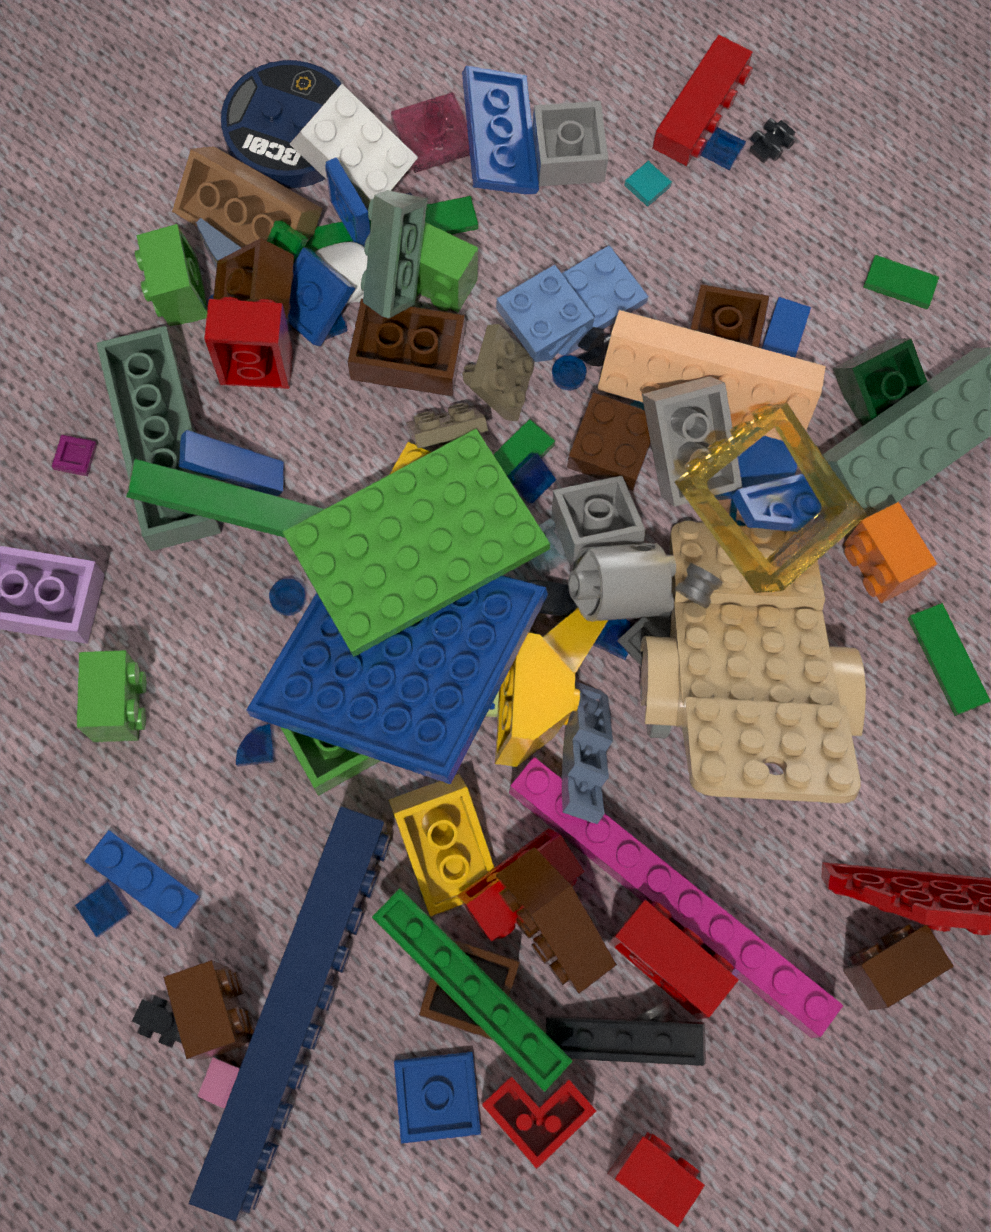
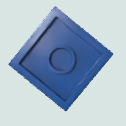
(347, 202)
(316, 296)
(437, 1097)

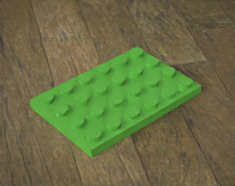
(416, 541)

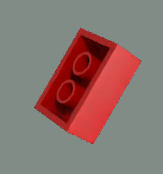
(249, 343)
(674, 959)

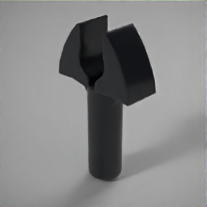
(596, 344)

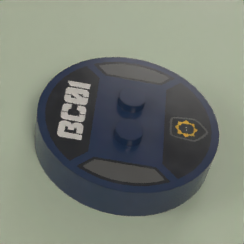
(269, 111)

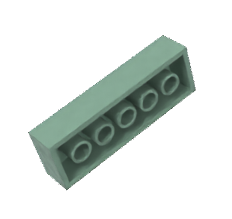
(149, 421)
(917, 435)

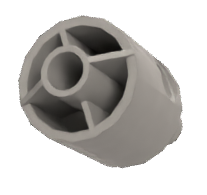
(622, 581)

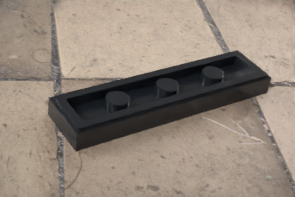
(629, 1040)

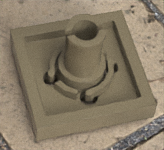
(501, 373)
(445, 427)

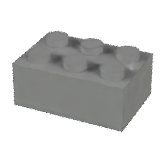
(682, 426)

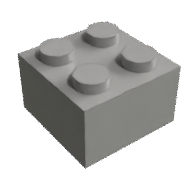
(570, 143)
(595, 516)

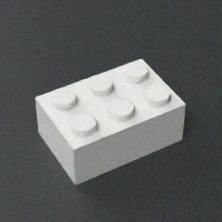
(359, 140)

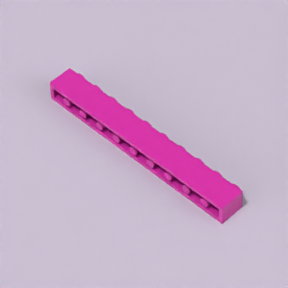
(654, 880)

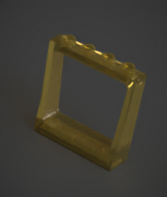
(837, 517)

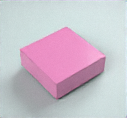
(218, 1082)

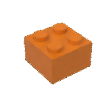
(889, 553)

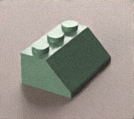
(393, 252)

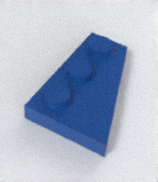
(778, 504)

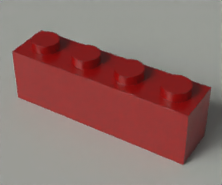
(702, 100)

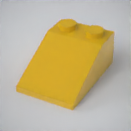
(442, 841)

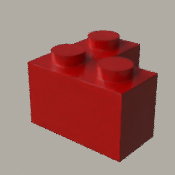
(540, 1128)
(656, 1177)

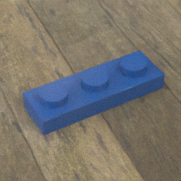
(142, 879)

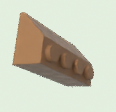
(239, 198)

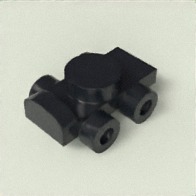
(770, 144)
(155, 1018)

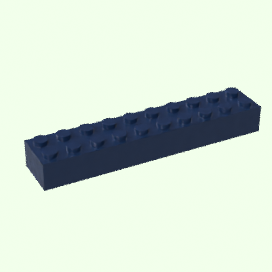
(290, 1017)

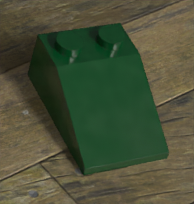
(880, 378)

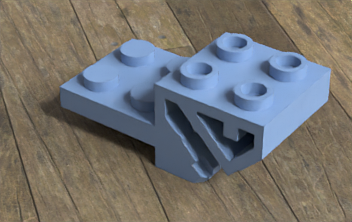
(560, 308)

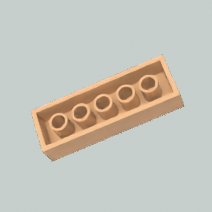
(658, 355)

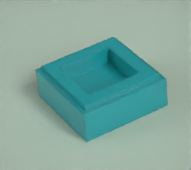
(647, 183)

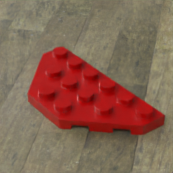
(924, 897)

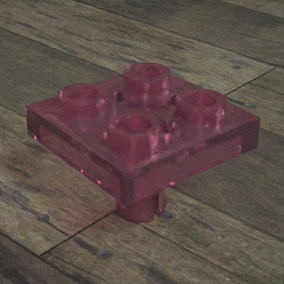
(429, 124)

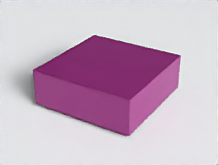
(74, 455)

